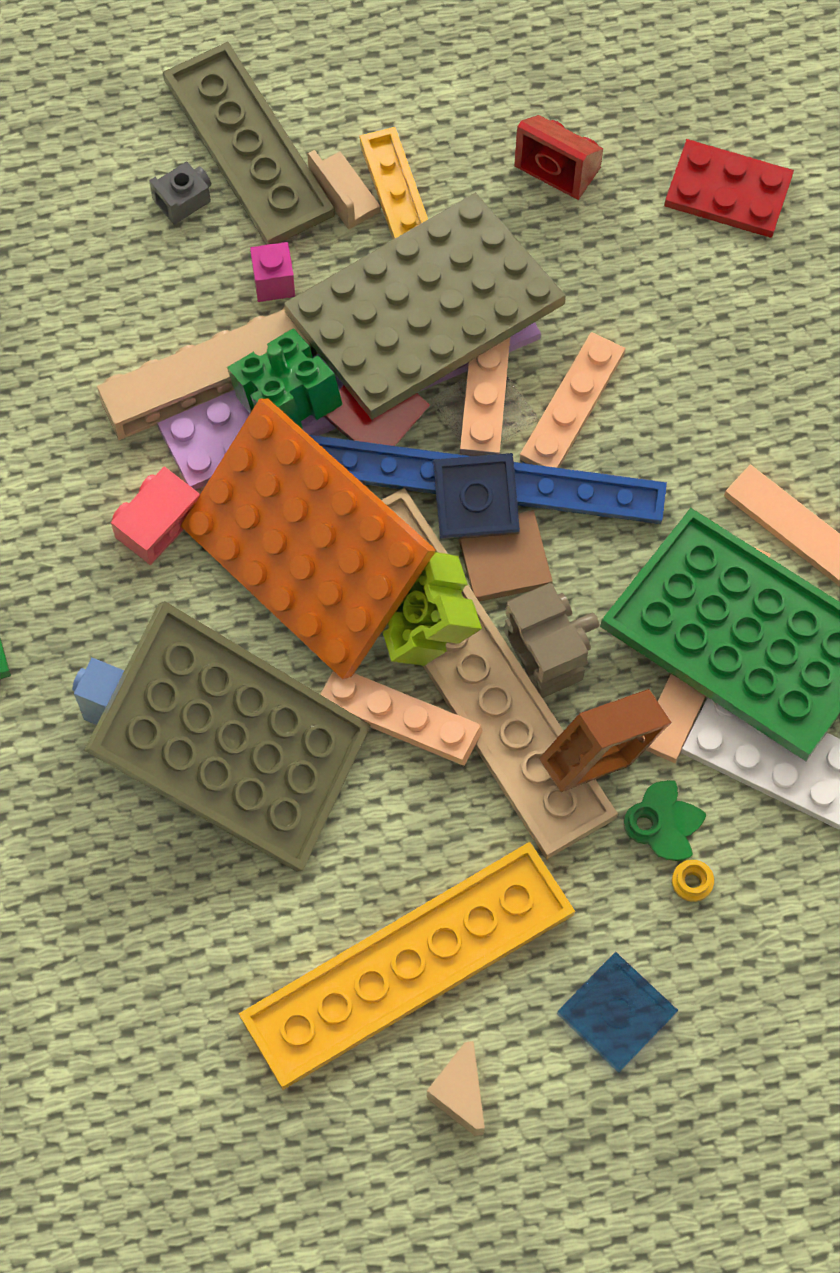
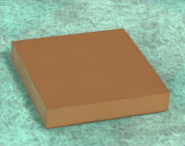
(506, 562)

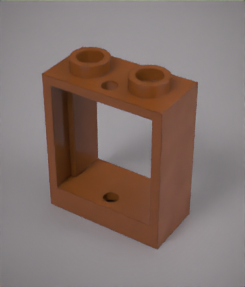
(604, 740)

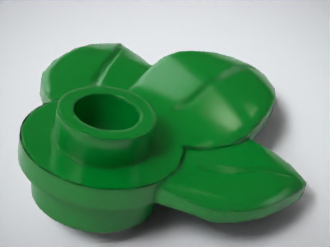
(670, 821)

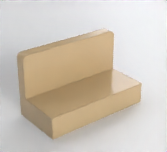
(343, 188)

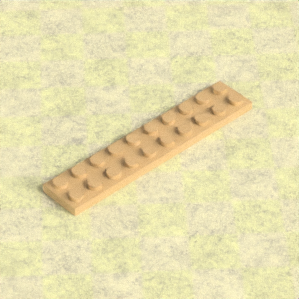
(490, 687)

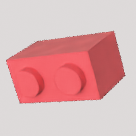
(154, 515)

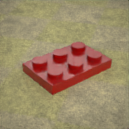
(729, 188)

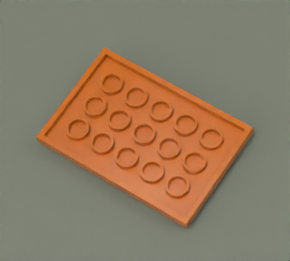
(307, 538)

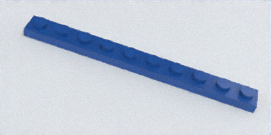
(535, 484)

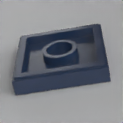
(476, 496)

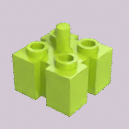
(432, 614)

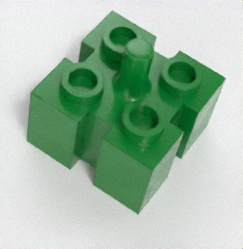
(287, 378)

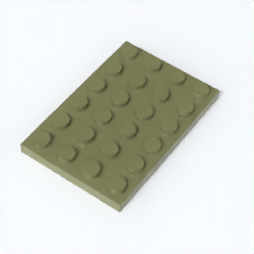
(424, 305)
(228, 737)

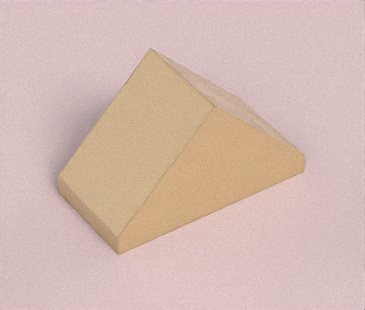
(458, 1090)

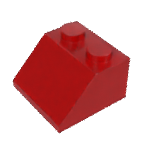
(556, 155)

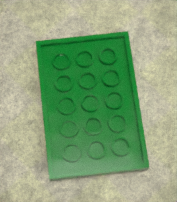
(737, 631)

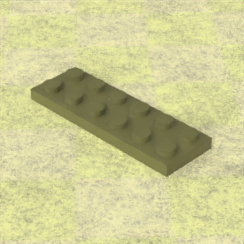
(248, 144)

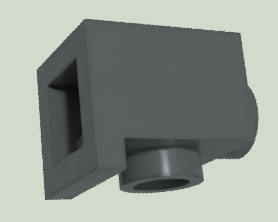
(181, 191)

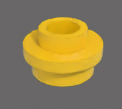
(696, 868)

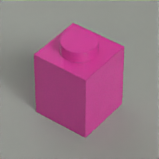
(272, 271)

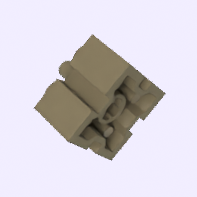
(546, 640)

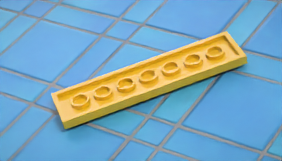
(406, 965)

